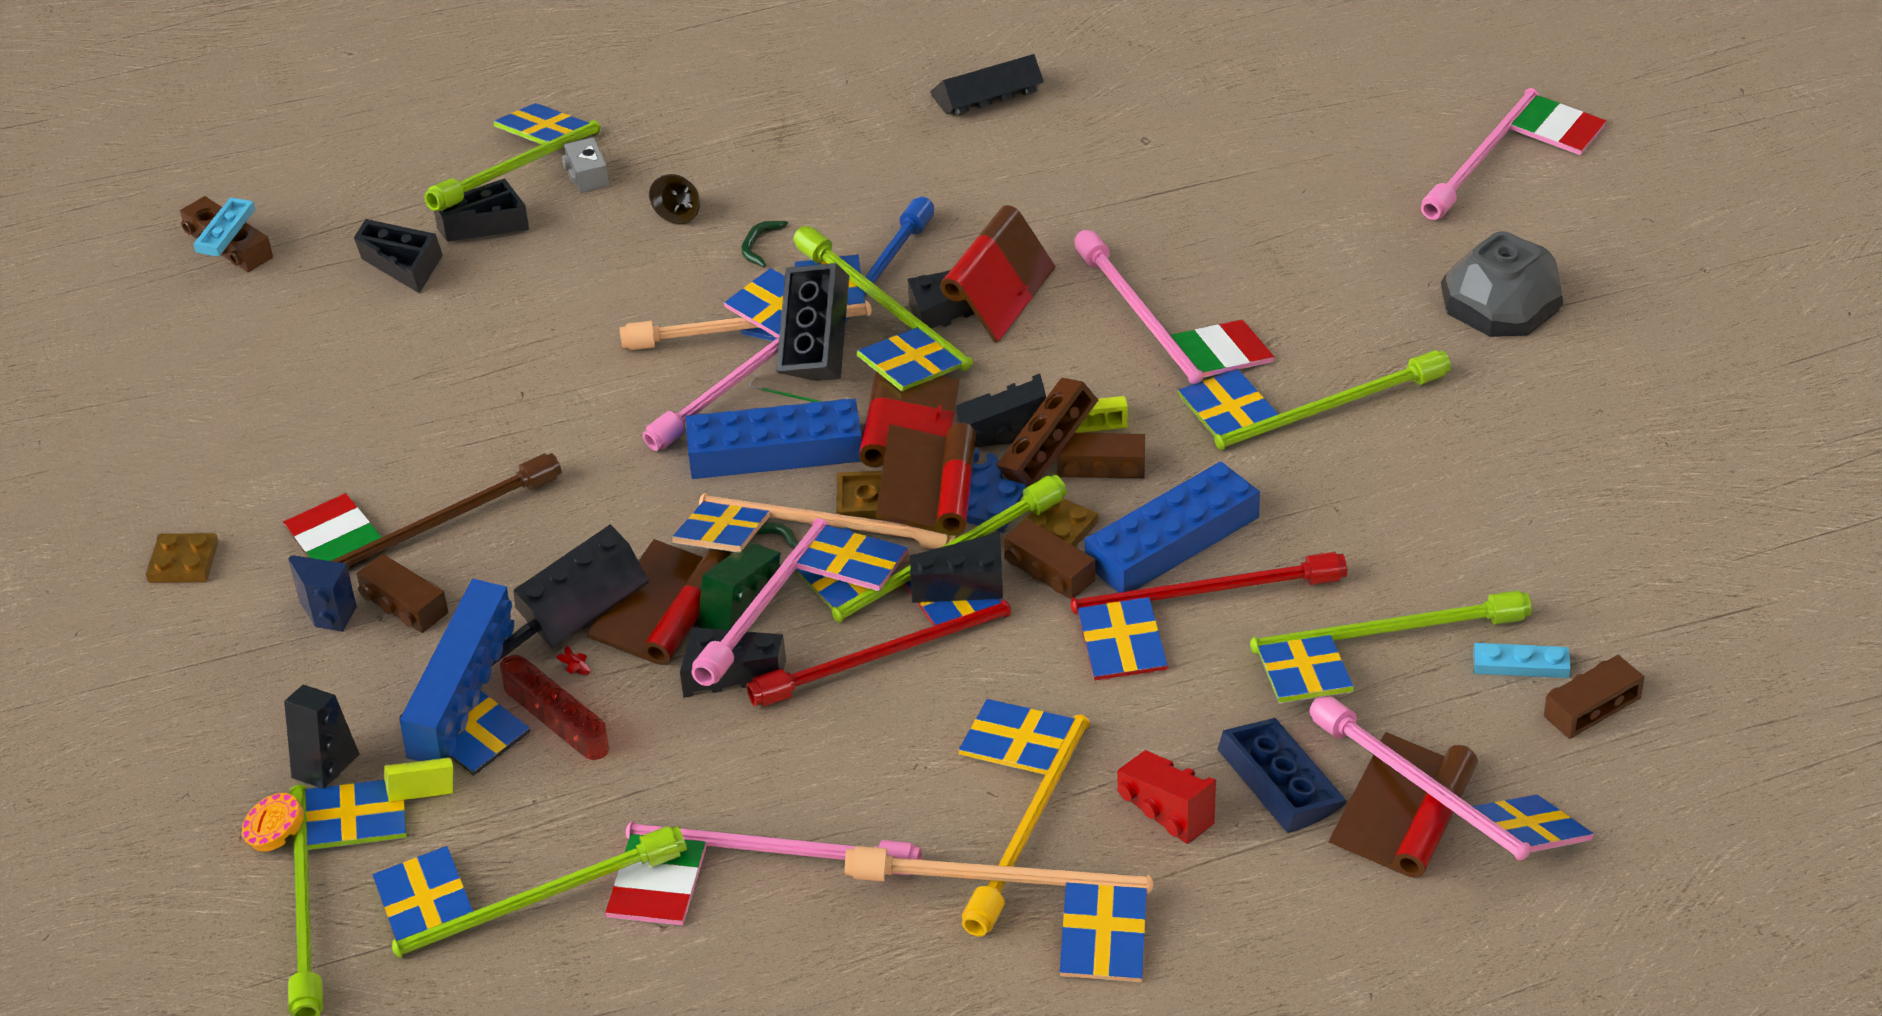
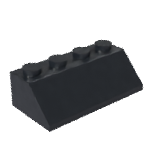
(988, 85)
(813, 322)
(580, 586)

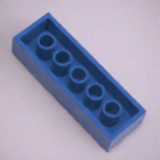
(773, 438)
(1173, 527)
(457, 672)

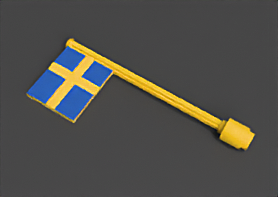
(1028, 742)

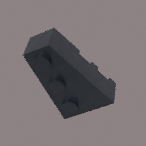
(484, 212)
(399, 251)
(930, 303)
(1004, 415)
(958, 571)
(753, 657)
(317, 736)

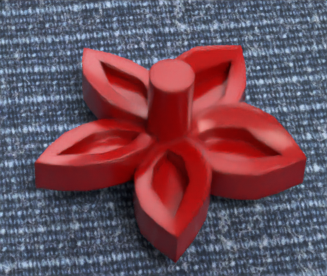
(575, 662)

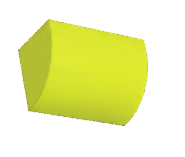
(1106, 415)
(419, 779)

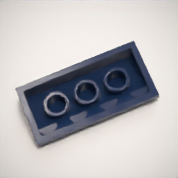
(1280, 774)

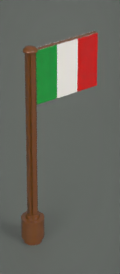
(344, 535)

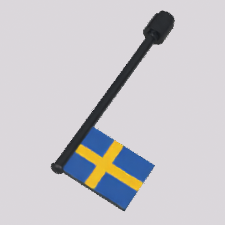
(490, 727)

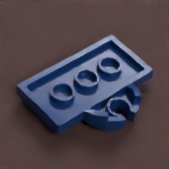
(990, 491)

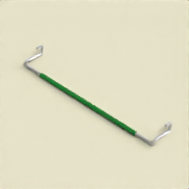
(786, 394)

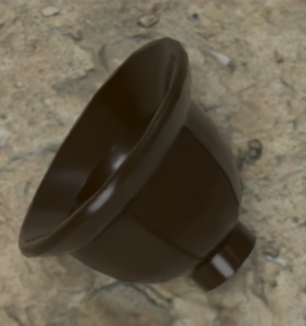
(674, 198)

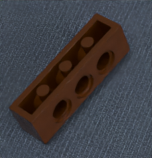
(247, 248)
(1047, 432)

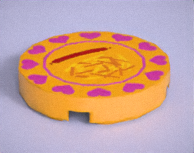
(272, 822)

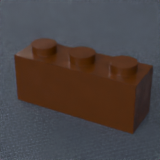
(1103, 456)
(1049, 559)
(402, 593)
(1593, 696)

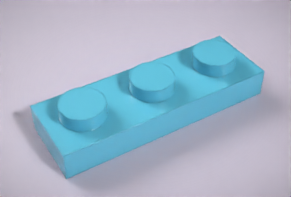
(224, 227)
(1521, 660)

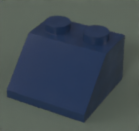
(324, 591)

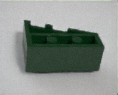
(734, 585)

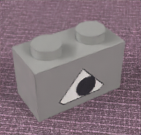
(585, 165)

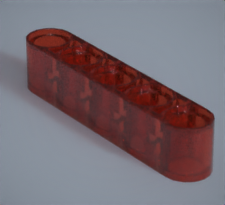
(554, 707)

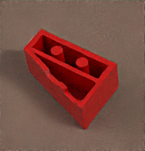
(1169, 795)

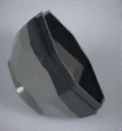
(1503, 286)

